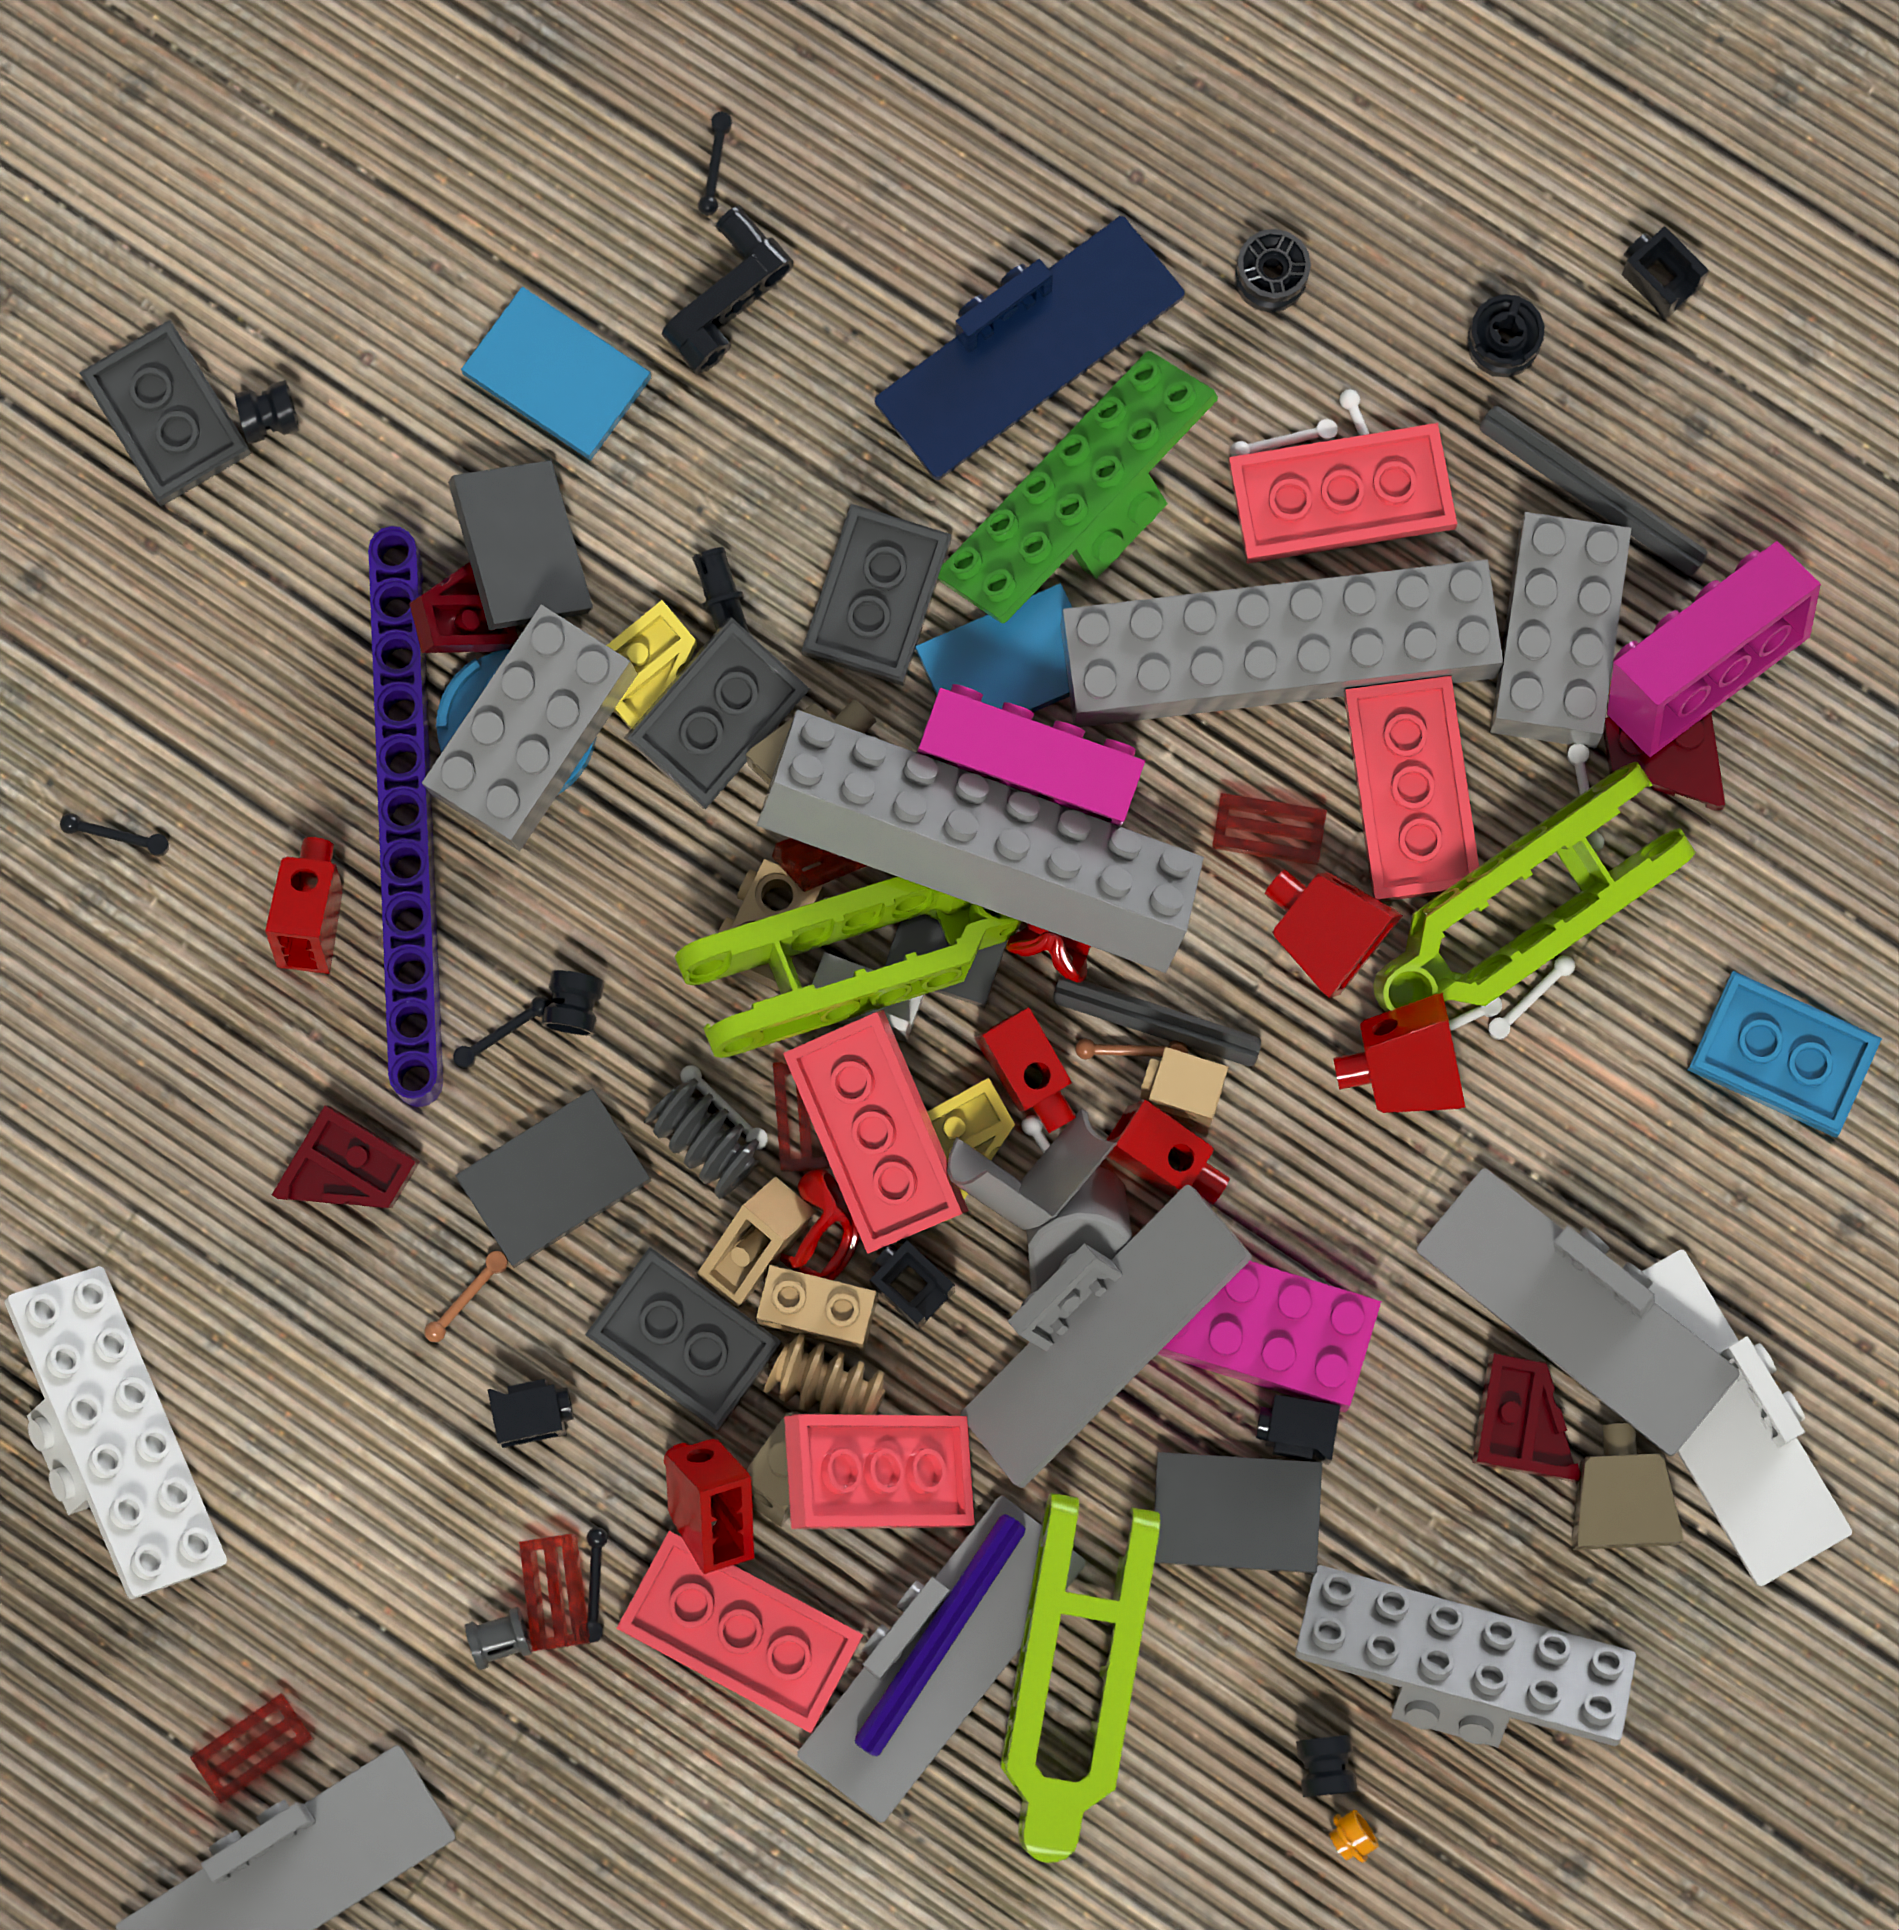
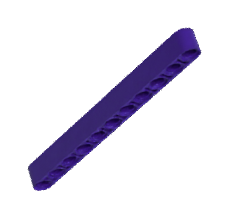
(410, 840)

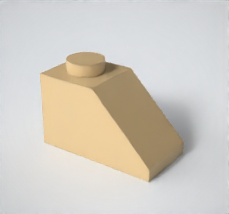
(754, 1240)

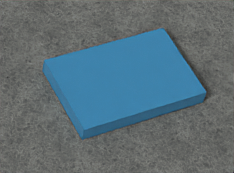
(556, 373)
(1005, 661)
(1784, 1054)

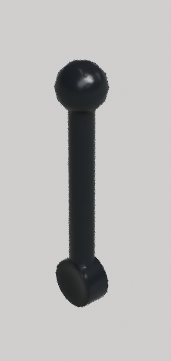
(721, 125)
(156, 844)
(466, 1056)
(596, 1540)

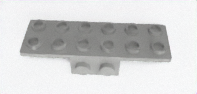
(1579, 1310)
(1099, 1329)
(1463, 1664)
(954, 1689)
(309, 1856)

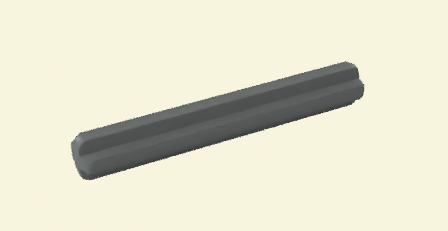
(1158, 1021)

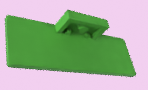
(1085, 494)

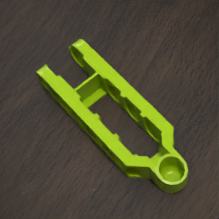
(825, 922)
(1424, 972)
(1050, 1806)

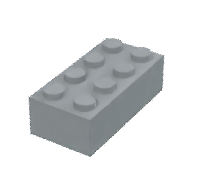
(1560, 630)
(530, 727)

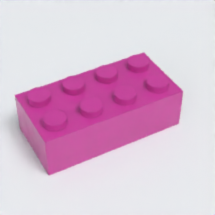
(1712, 647)
(1031, 755)
(1281, 1335)

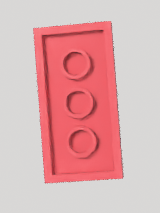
(1342, 493)
(1411, 787)
(875, 1131)
(878, 1471)
(741, 1634)

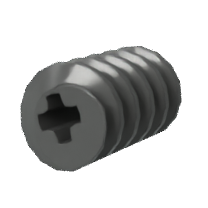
(704, 1137)

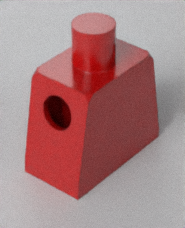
(305, 909)
(1329, 927)
(1010, 1050)
(1406, 1059)
(1143, 1146)
(706, 1487)

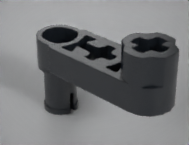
(697, 327)

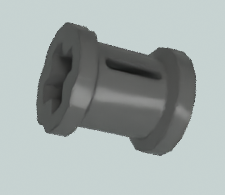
(498, 1638)

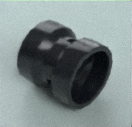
(265, 412)
(572, 1002)
(1326, 1766)

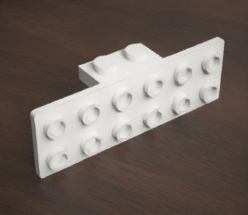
(110, 1434)
(1748, 1444)

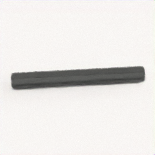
(1593, 490)

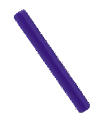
(940, 1635)

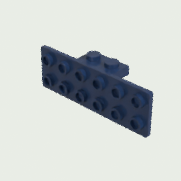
(1027, 344)

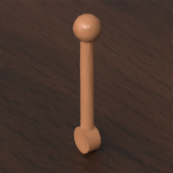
(1087, 1049)
(495, 1263)

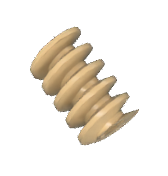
(824, 1381)

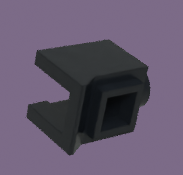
(1676, 258)
(892, 1264)
(530, 1412)
(1299, 1428)

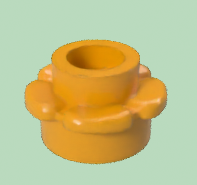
(1353, 1836)

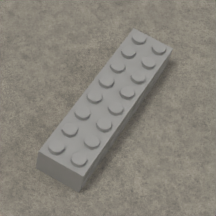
(1279, 642)
(981, 841)

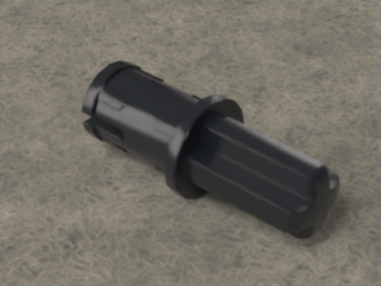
(719, 587)

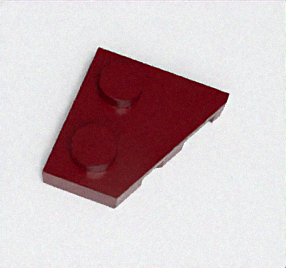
(453, 618)
(1682, 767)
(345, 1165)
(1520, 1421)

